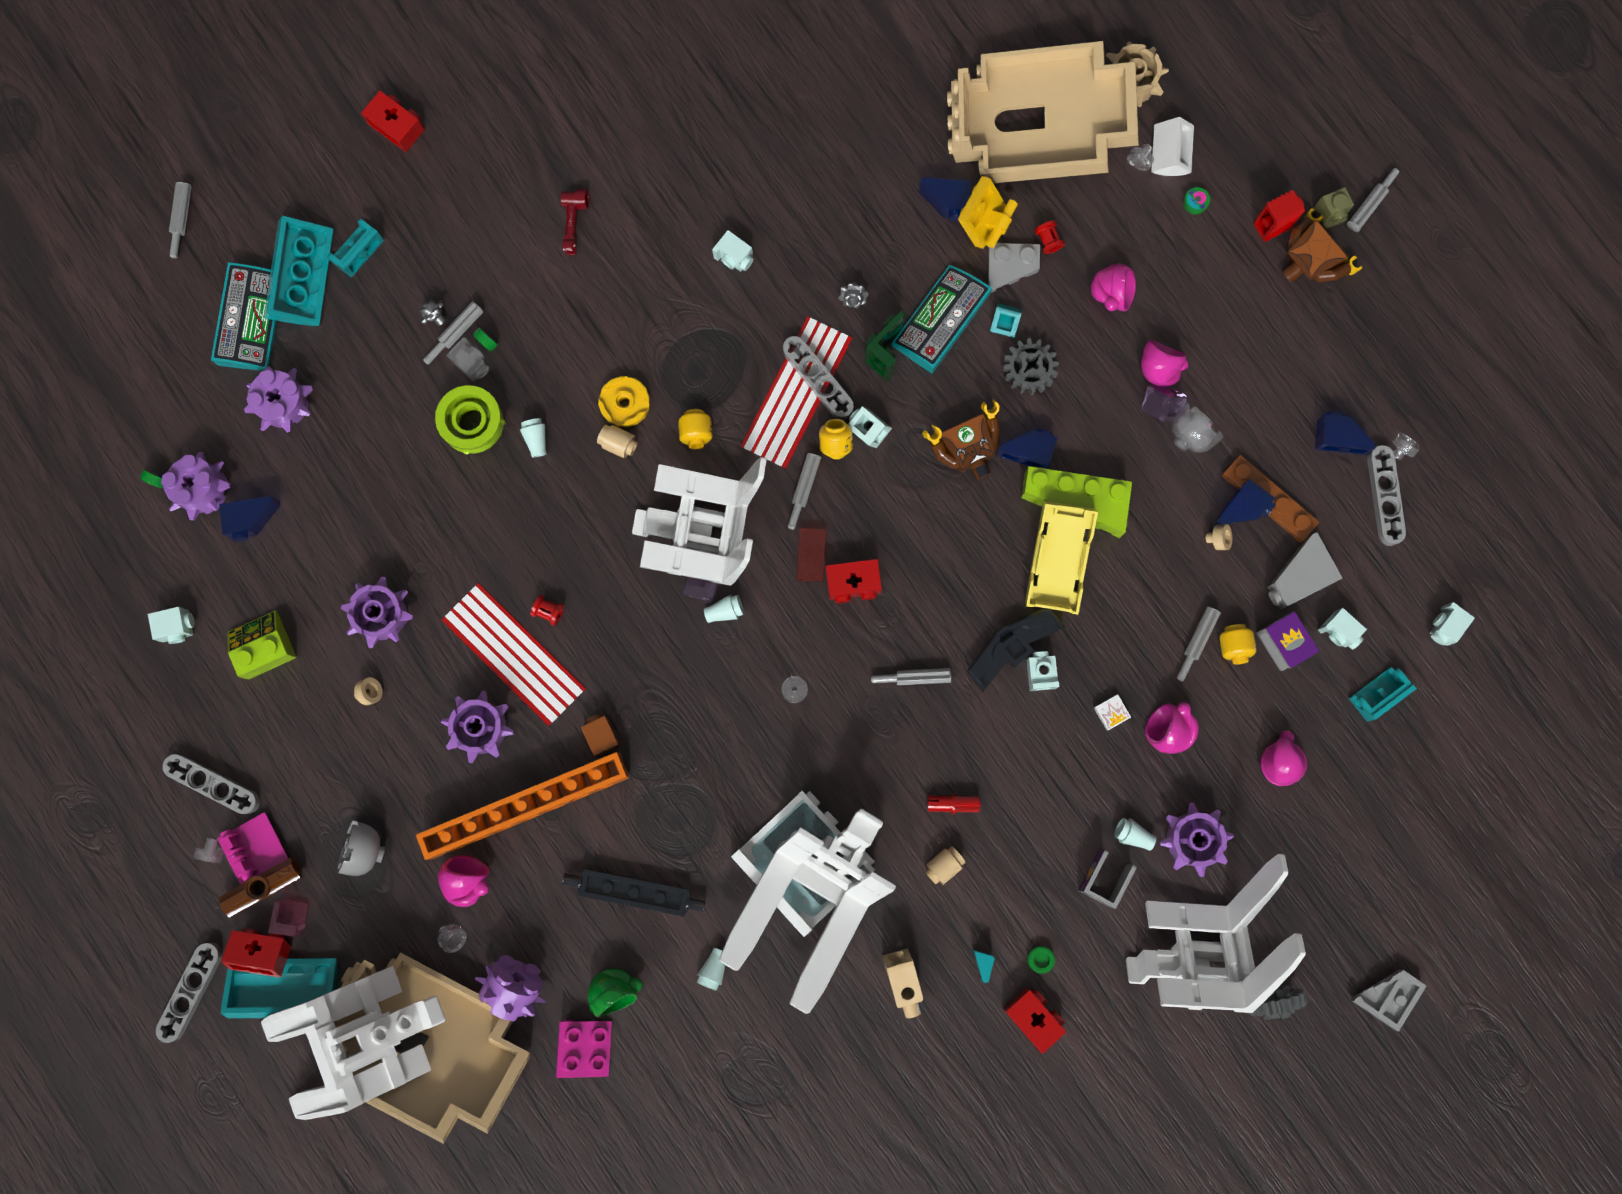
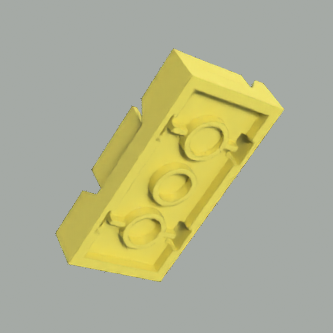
(1060, 557)

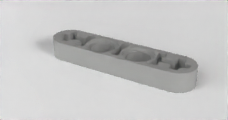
(817, 378)
(1391, 495)
(212, 781)
(186, 990)

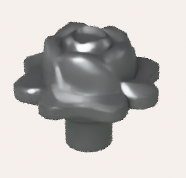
(853, 295)
(431, 312)

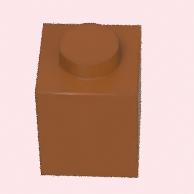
(600, 735)

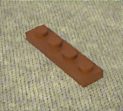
(1286, 511)

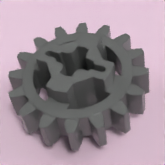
(1025, 359)
(1281, 1003)

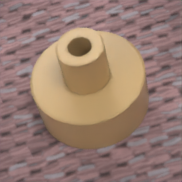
(1220, 537)
(368, 691)

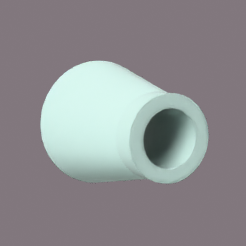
(534, 436)
(725, 609)
(1133, 834)
(712, 971)

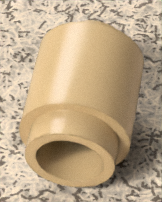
(617, 441)
(945, 865)

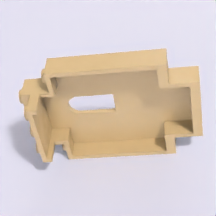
(1084, 103)
(466, 1053)

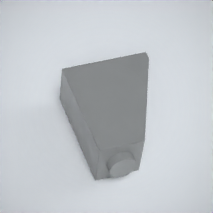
(1304, 573)

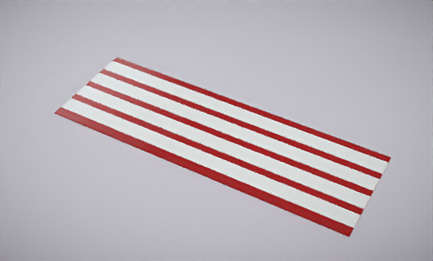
(790, 400)
(513, 654)

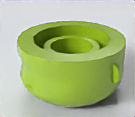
(456, 405)

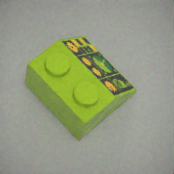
(259, 646)

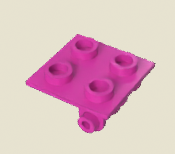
(252, 848)
(583, 1049)

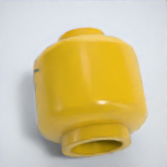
(695, 428)
(835, 439)
(1237, 643)

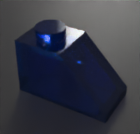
(946, 195)
(1341, 435)
(1030, 449)
(1247, 504)
(246, 517)

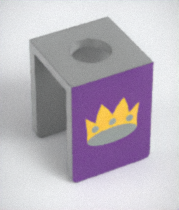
(1287, 641)
(1120, 886)

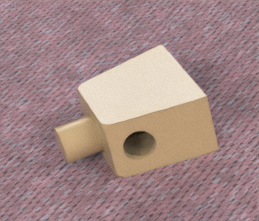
(902, 974)

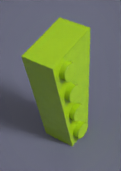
(1105, 495)

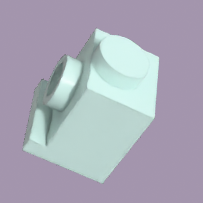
(733, 252)
(878, 431)
(1450, 624)
(1343, 629)
(1037, 680)

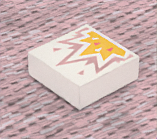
(1112, 712)

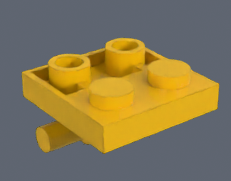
(986, 214)

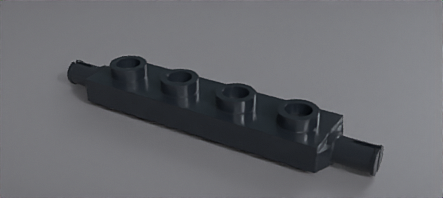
(634, 892)

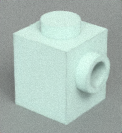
(171, 625)

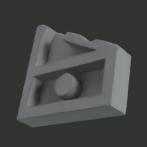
(1011, 262)
(1391, 998)

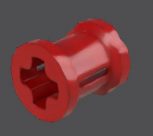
(1049, 237)
(552, 613)

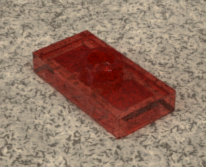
(811, 555)

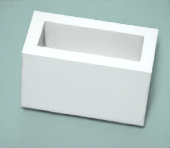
(1173, 147)

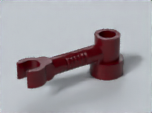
(573, 201)

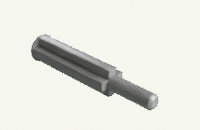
(1371, 202)
(179, 215)
(455, 330)
(804, 487)
(1199, 640)
(912, 677)

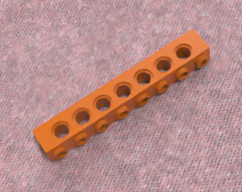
(522, 806)

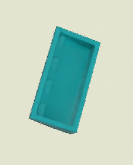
(263, 995)

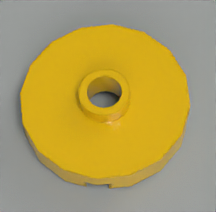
(621, 389)

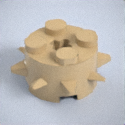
(1147, 69)

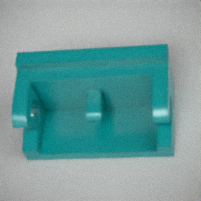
(357, 249)
(1382, 694)

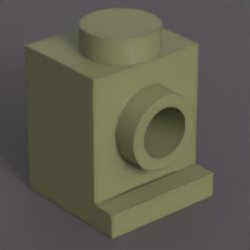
(1334, 208)

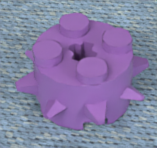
(268, 388)
(195, 485)
(362, 612)
(469, 713)
(1210, 847)
(511, 988)

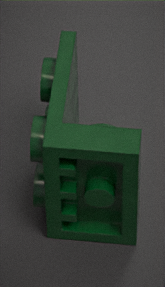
(877, 354)

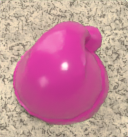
(1114, 287)
(1162, 364)
(1172, 728)
(1283, 761)
(463, 880)

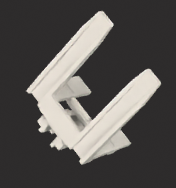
(690, 527)
(795, 862)
(1185, 970)
(375, 1034)

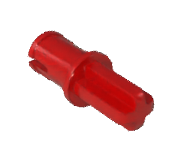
(953, 804)

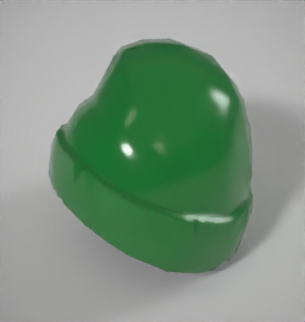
(612, 991)

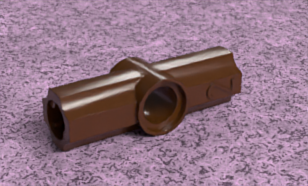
(247, 894)

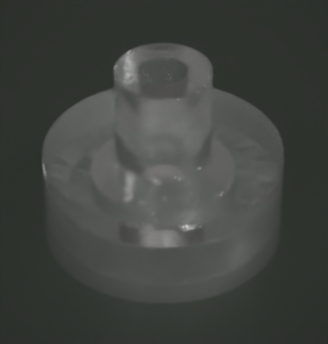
(1141, 157)
(1404, 446)
(794, 696)
(209, 853)
(451, 938)

